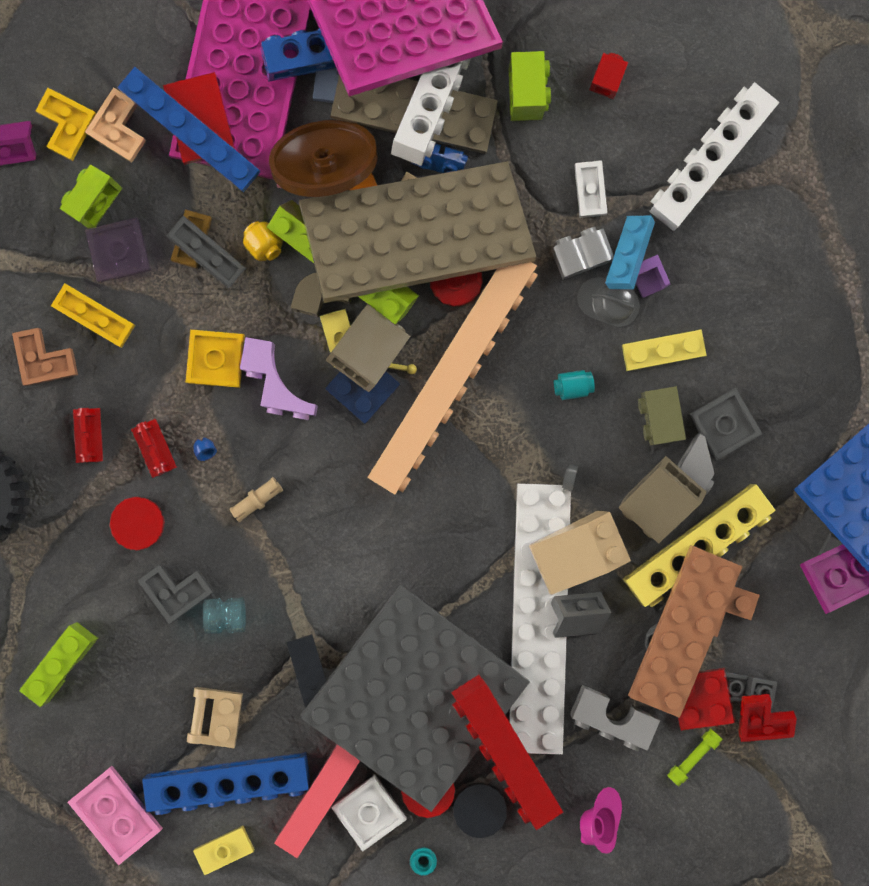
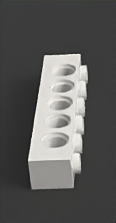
(759, 105)
(413, 145)

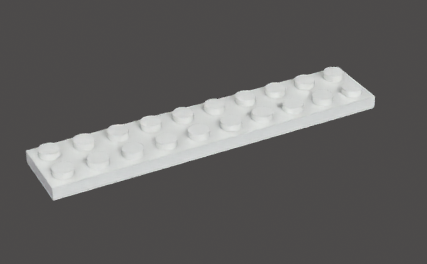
(535, 652)

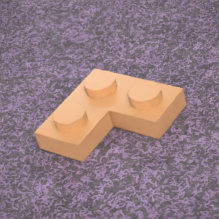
(110, 129)

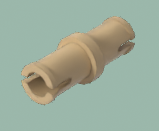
(256, 499)

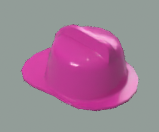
(602, 821)

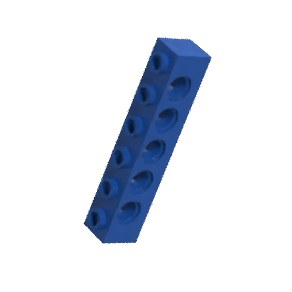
(306, 61)
(159, 800)

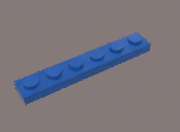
(189, 129)

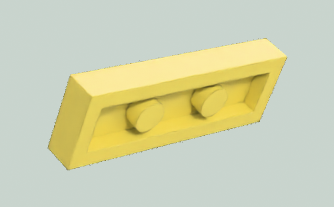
(664, 350)

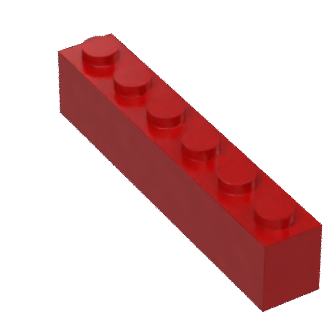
(506, 751)

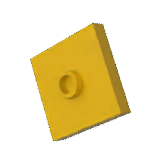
(214, 358)

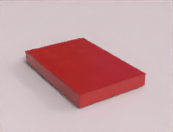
(204, 100)

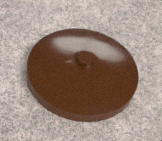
(323, 158)

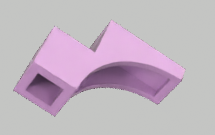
(258, 361)

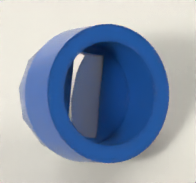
(204, 449)

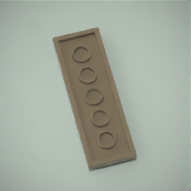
(383, 108)

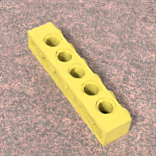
(759, 514)

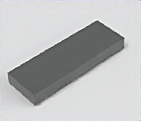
(205, 252)

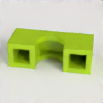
(57, 663)

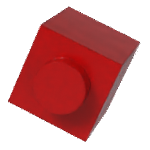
(608, 75)

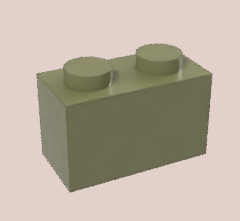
(662, 416)

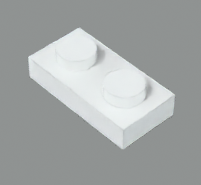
(590, 189)

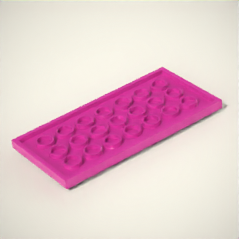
(230, 45)

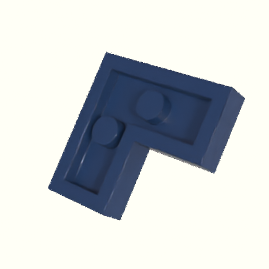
(358, 400)

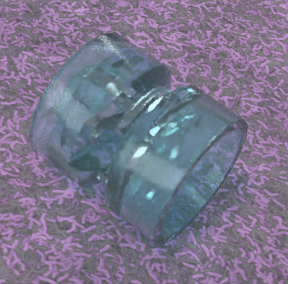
(224, 615)

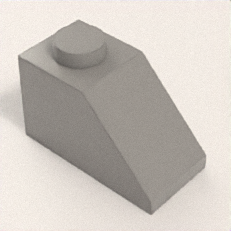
(697, 463)

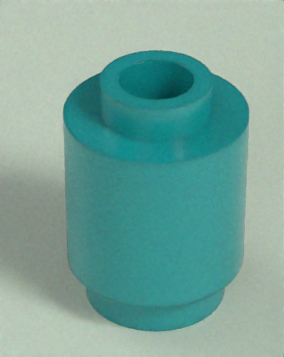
(574, 384)

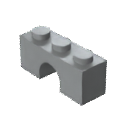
(635, 729)

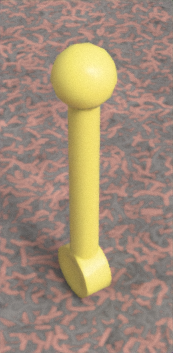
(411, 369)

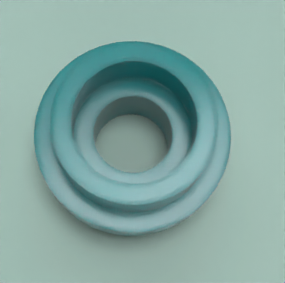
(423, 869)

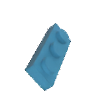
(630, 252)

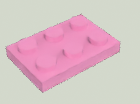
(115, 815)

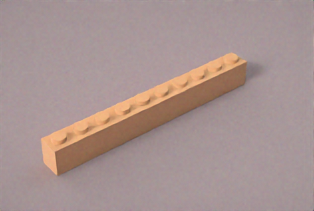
(450, 375)

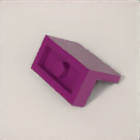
(16, 143)

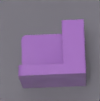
(651, 277)

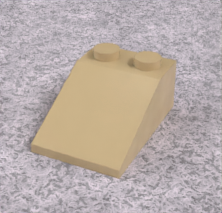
(580, 552)

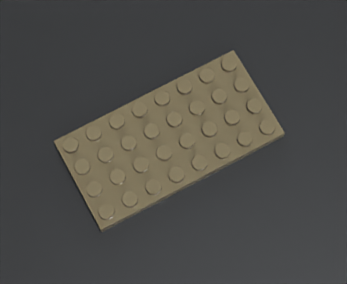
(416, 231)

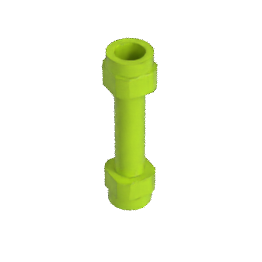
(679, 774)

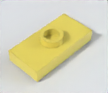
(334, 327)
(223, 850)

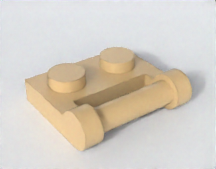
(223, 721)

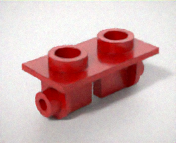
(88, 435)
(153, 447)

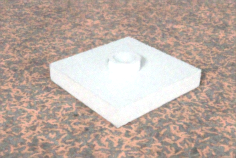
(369, 812)

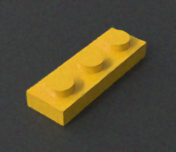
(93, 315)

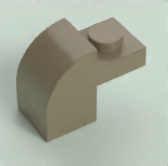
(309, 298)

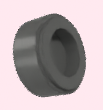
(569, 478)

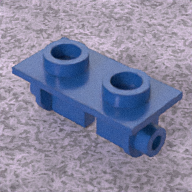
(450, 161)

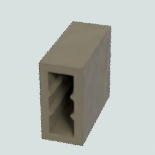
(368, 348)
(662, 500)

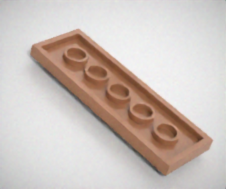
(685, 631)

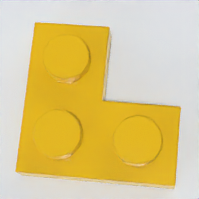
(71, 120)

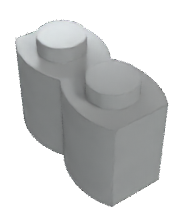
(582, 253)

